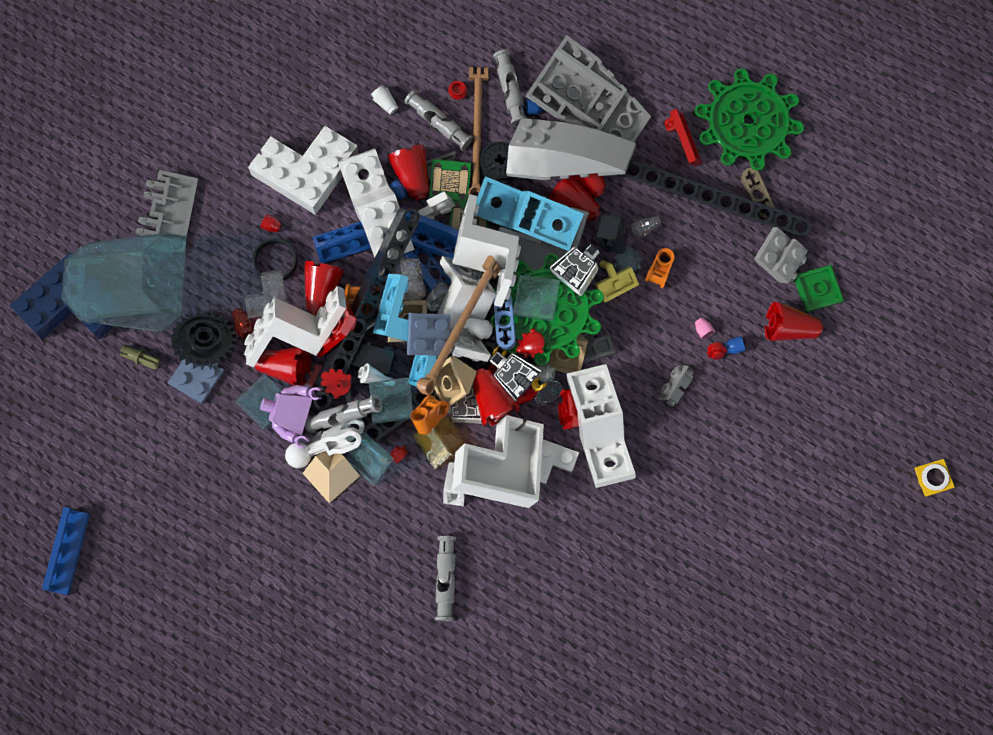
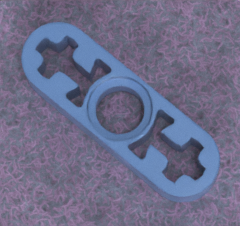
(511, 334)

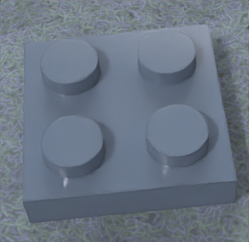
(427, 333)
(195, 382)

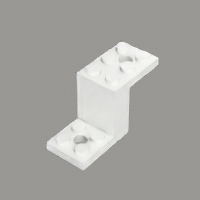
(371, 198)
(477, 243)
(463, 284)
(295, 326)
(601, 425)

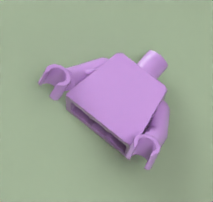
(290, 411)

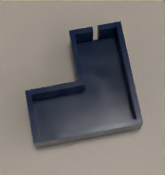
(43, 307)

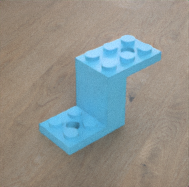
(528, 213)
(392, 326)

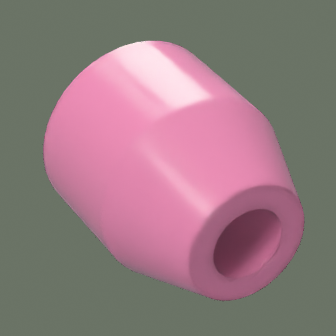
(704, 328)

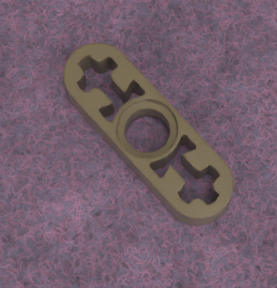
(761, 187)

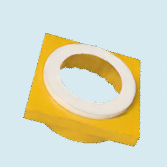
(927, 488)

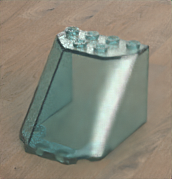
(127, 281)

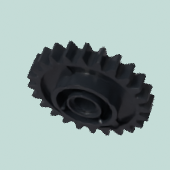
(189, 344)

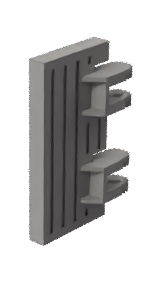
(172, 207)

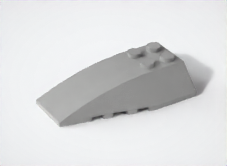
(586, 94)
(564, 149)

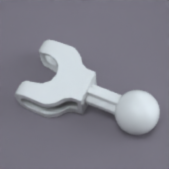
(333, 441)

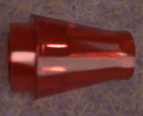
(242, 324)

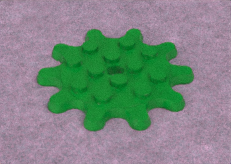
(760, 103)
(570, 315)

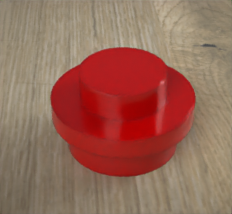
(457, 90)
(716, 350)
(398, 453)

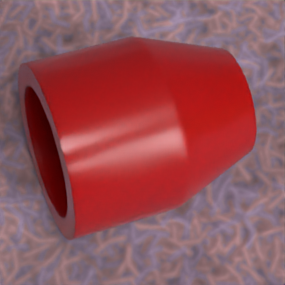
(270, 224)

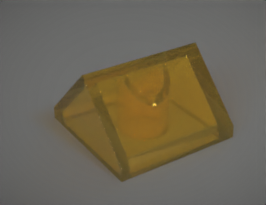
(440, 443)

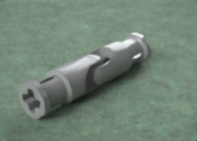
(511, 89)
(446, 126)
(344, 413)
(445, 566)

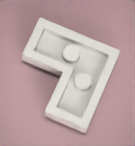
(437, 205)
(556, 456)

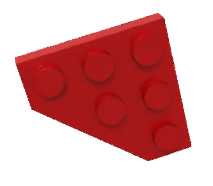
(344, 325)

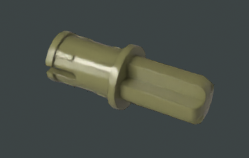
(139, 357)

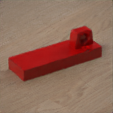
(678, 123)

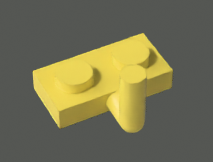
(617, 282)

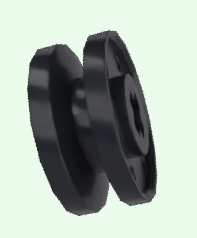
(490, 163)

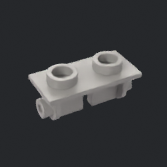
(680, 377)

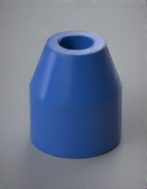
(532, 108)
(398, 189)
(735, 345)

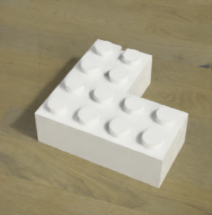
(308, 177)
(510, 471)

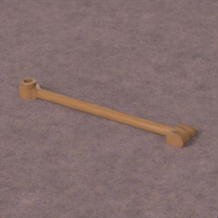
(478, 78)
(427, 384)

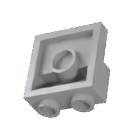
(781, 256)

